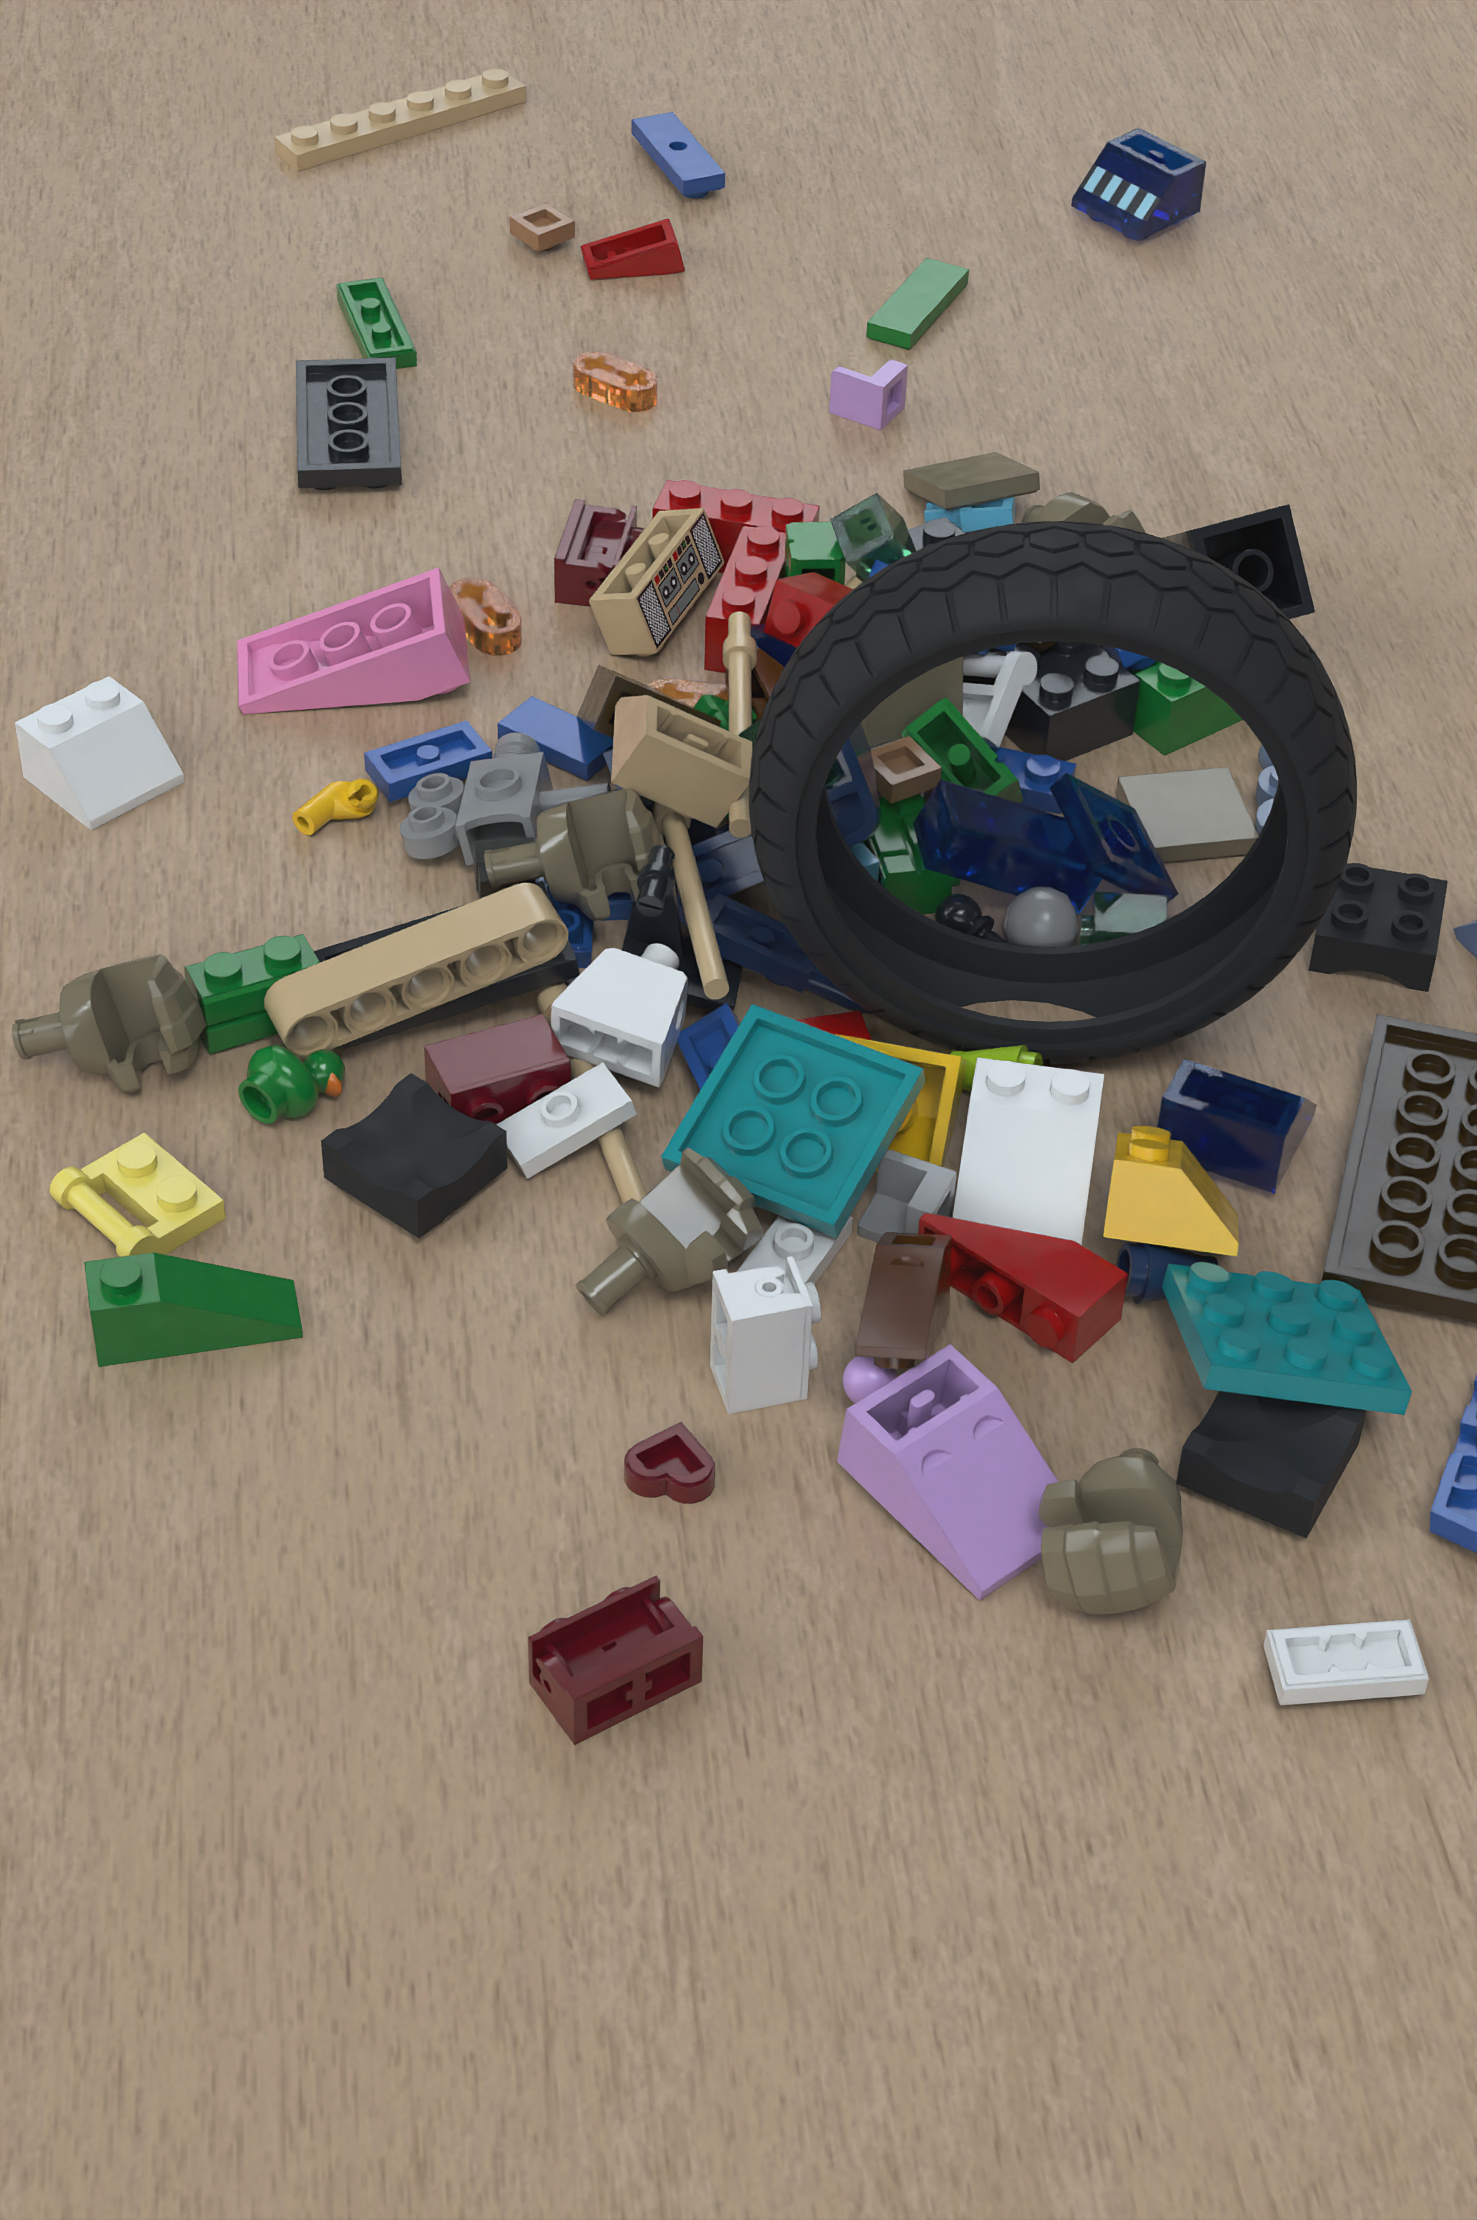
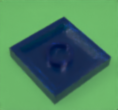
(1112, 839)

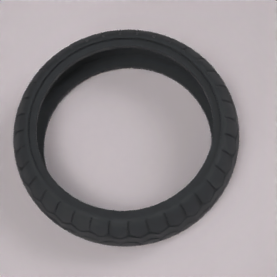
(1062, 587)

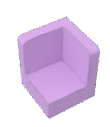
(869, 399)

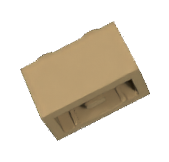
(678, 759)

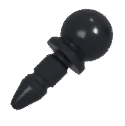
(965, 916)

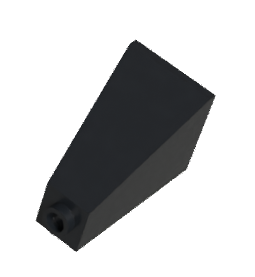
(1260, 551)

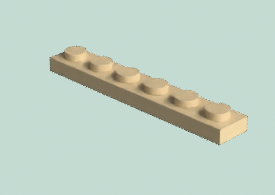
(399, 119)

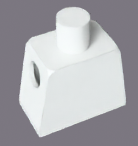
(624, 1012)

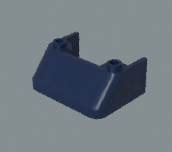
(730, 862)

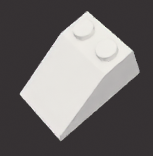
(1029, 1148)

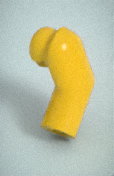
(336, 802)

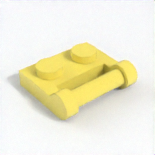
(150, 1187)

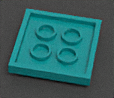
(798, 1117)
(1284, 1338)

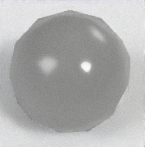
(1041, 919)

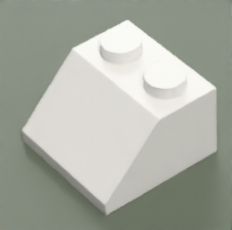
(97, 753)

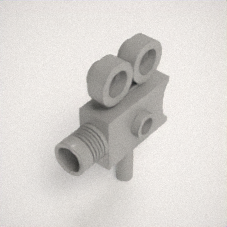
(496, 803)

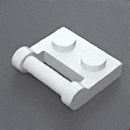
(991, 706)

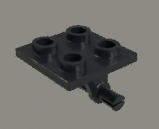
(657, 920)

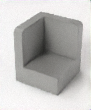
(904, 1194)

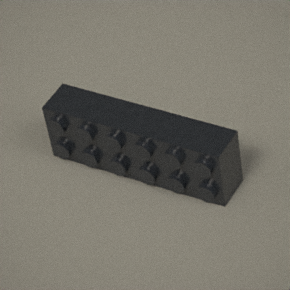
(1078, 691)

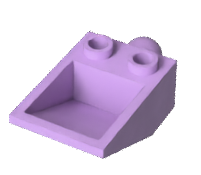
(948, 1464)

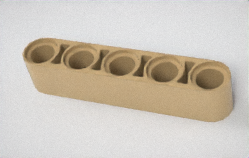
(415, 969)

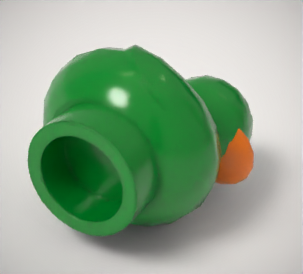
(287, 1087)

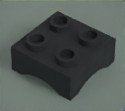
(1382, 926)
(414, 1157)
(1270, 1456)

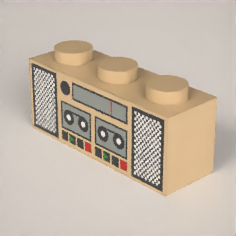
(657, 582)

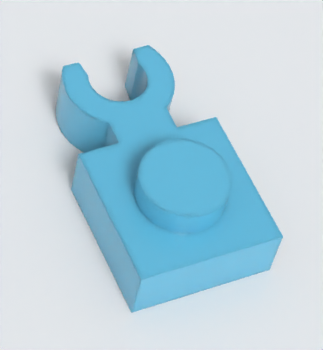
(976, 516)

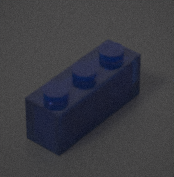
(1001, 844)

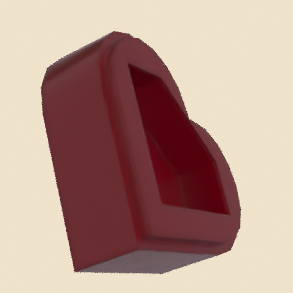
(670, 1465)

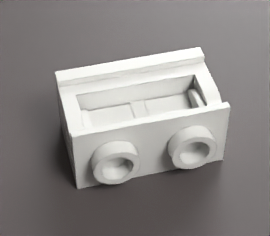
(762, 1336)

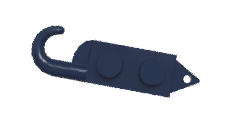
(768, 949)

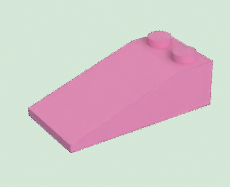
(363, 651)

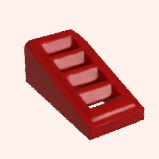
(635, 253)

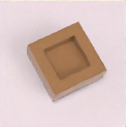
(542, 227)
(904, 770)

